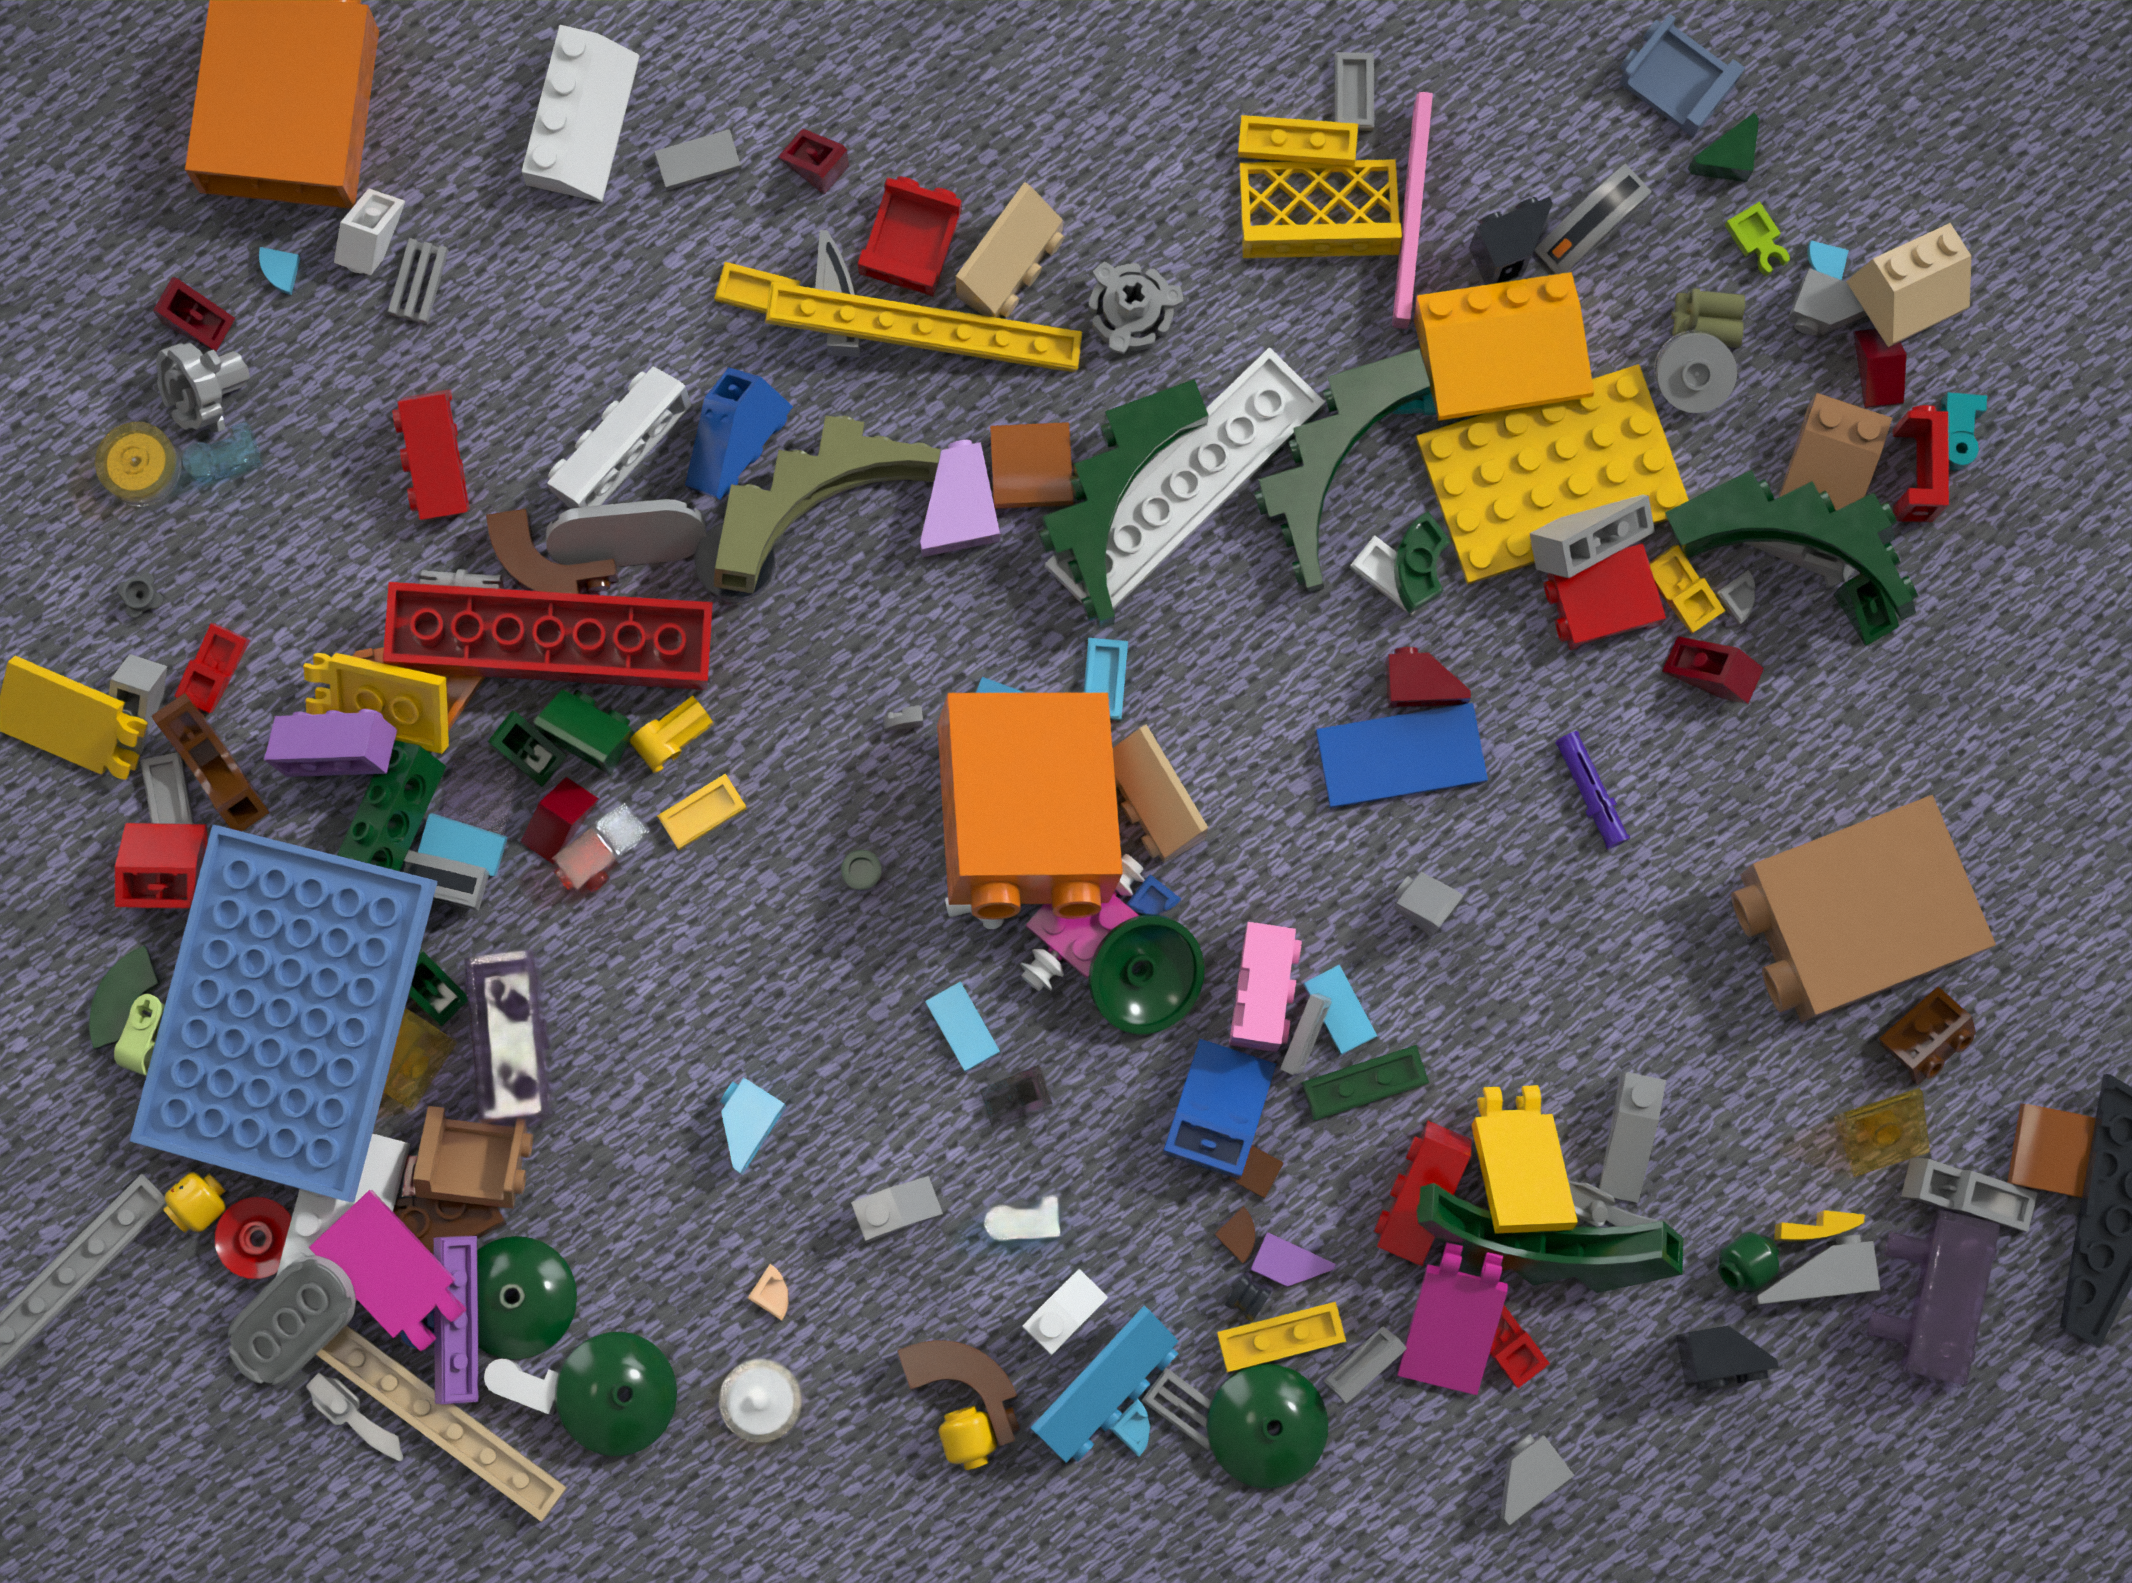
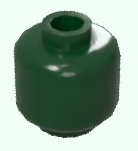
(1748, 1262)

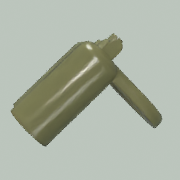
(1712, 313)

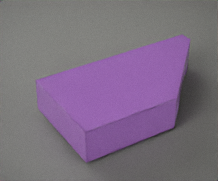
(1287, 1262)

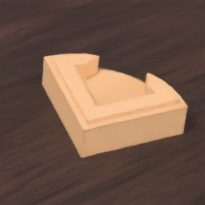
(771, 1293)

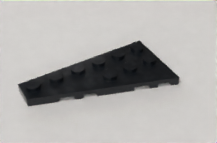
(2103, 1238)

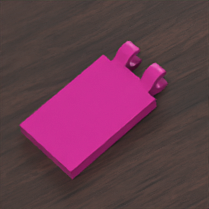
(389, 1269)
(1454, 1323)

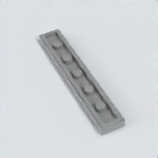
(78, 1266)

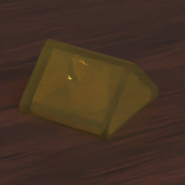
(1884, 1132)

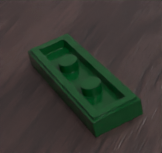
(1365, 1082)

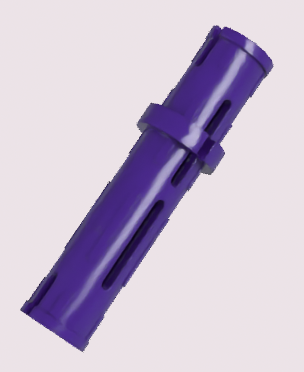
(1592, 790)

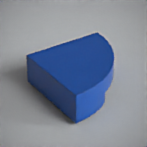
(1153, 898)

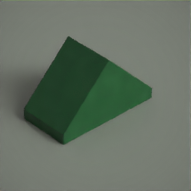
(1730, 155)
(1866, 609)
(526, 748)
(435, 990)

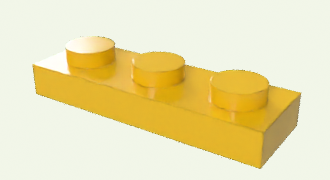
(1298, 140)
(1281, 1337)

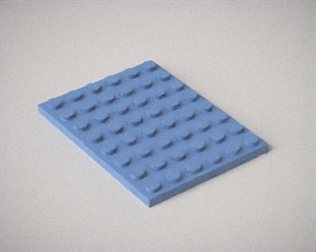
(283, 1012)

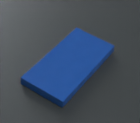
(1401, 755)

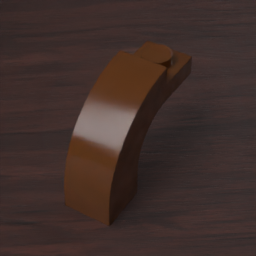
(514, 546)
(211, 763)
(956, 1361)

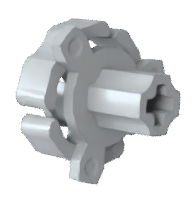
(1125, 283)
(197, 384)

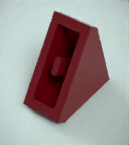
(816, 159)
(193, 315)
(1880, 369)
(558, 819)

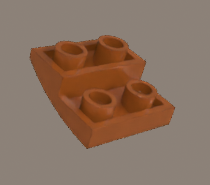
(1031, 465)
(2051, 1150)

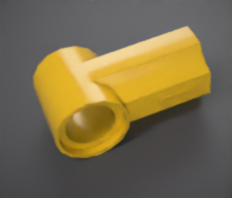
(665, 738)

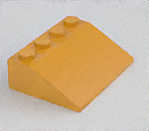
(1504, 346)

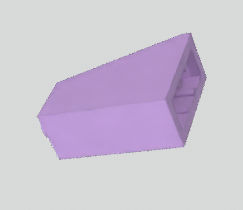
(960, 503)

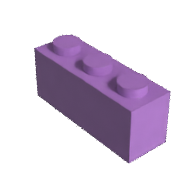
(331, 743)

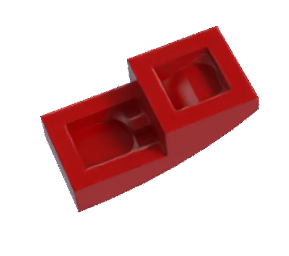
(213, 667)
(1516, 1351)

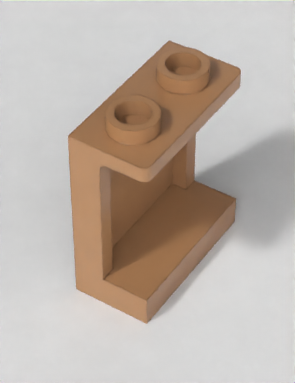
(471, 1161)

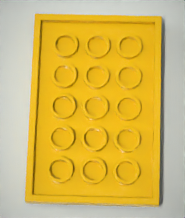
(1544, 462)

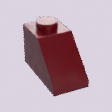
(1714, 668)
(1421, 681)

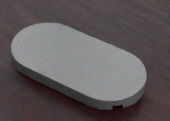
(626, 532)
(291, 1320)

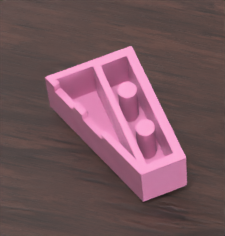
(1264, 987)

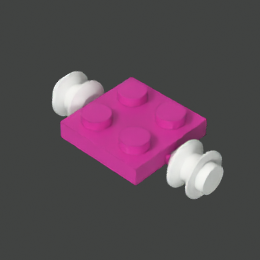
(1077, 938)

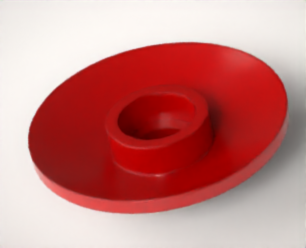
(235, 1234)

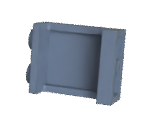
(1678, 76)

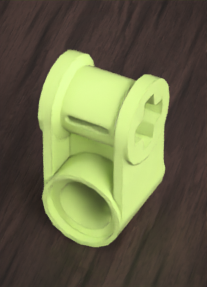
(139, 1035)

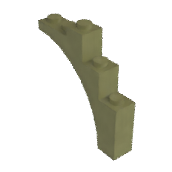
(799, 482)

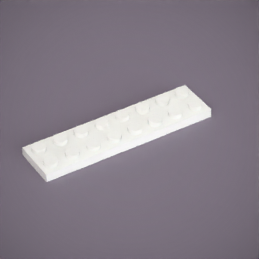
(1200, 473)

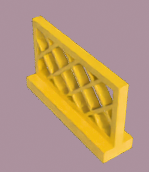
(1314, 238)

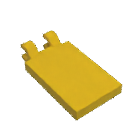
(405, 697)
(68, 719)
(1522, 1164)

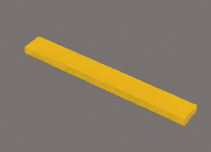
(923, 327)

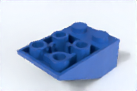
(732, 429)
(1219, 1109)

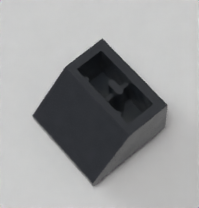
(1506, 242)
(1721, 1352)

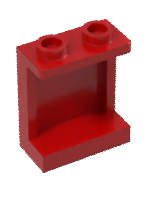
(911, 235)
(1932, 464)
(1606, 598)

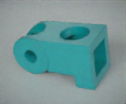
(1961, 424)

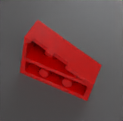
(431, 455)
(1434, 1158)

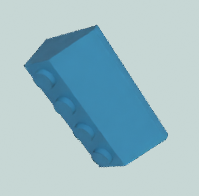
(1105, 1384)

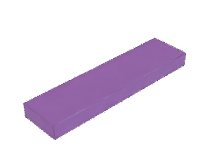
(457, 1340)

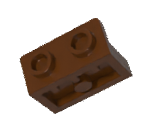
(1929, 1035)

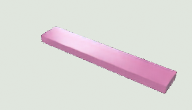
(1412, 210)

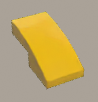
(1684, 590)
(1827, 1224)

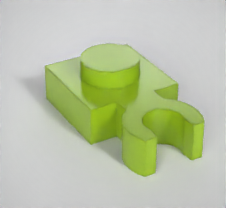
(1755, 233)

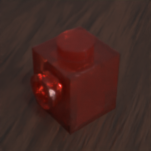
(585, 863)

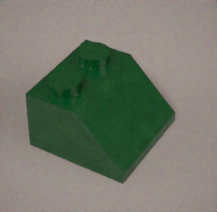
(585, 730)

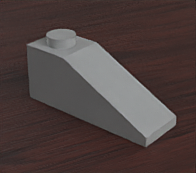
(1590, 536)
(1631, 1135)
(1834, 1271)

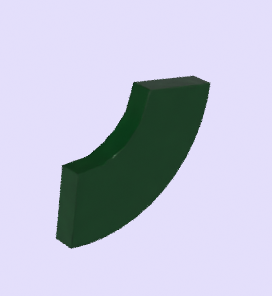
(1416, 563)
(116, 993)

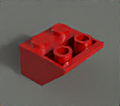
(159, 864)

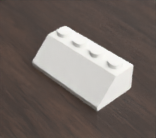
(580, 114)
(620, 441)
(318, 1212)

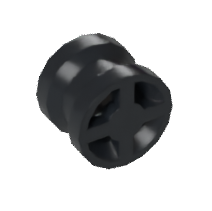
(1248, 1296)

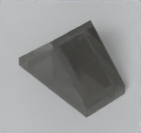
(1016, 1097)

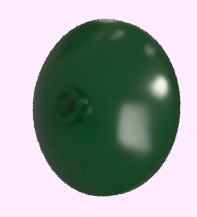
(1164, 985)
(545, 1300)
(589, 1388)
(1240, 1420)

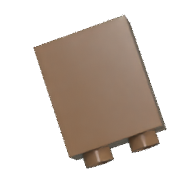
(1862, 910)

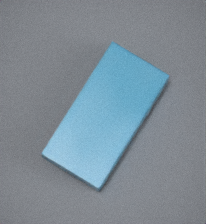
(1107, 671)
(462, 843)
(1345, 1018)
(962, 1026)

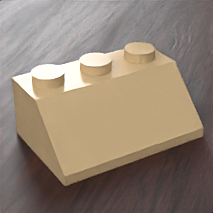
(1010, 254)
(1915, 284)
(1156, 797)

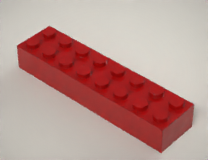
(548, 635)

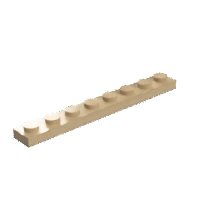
(443, 1423)

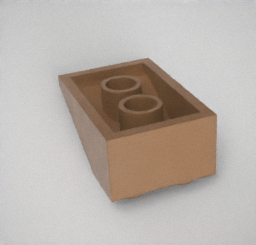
(1837, 450)

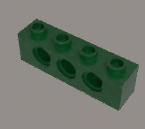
(393, 808)

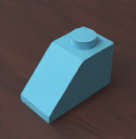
(748, 1120)

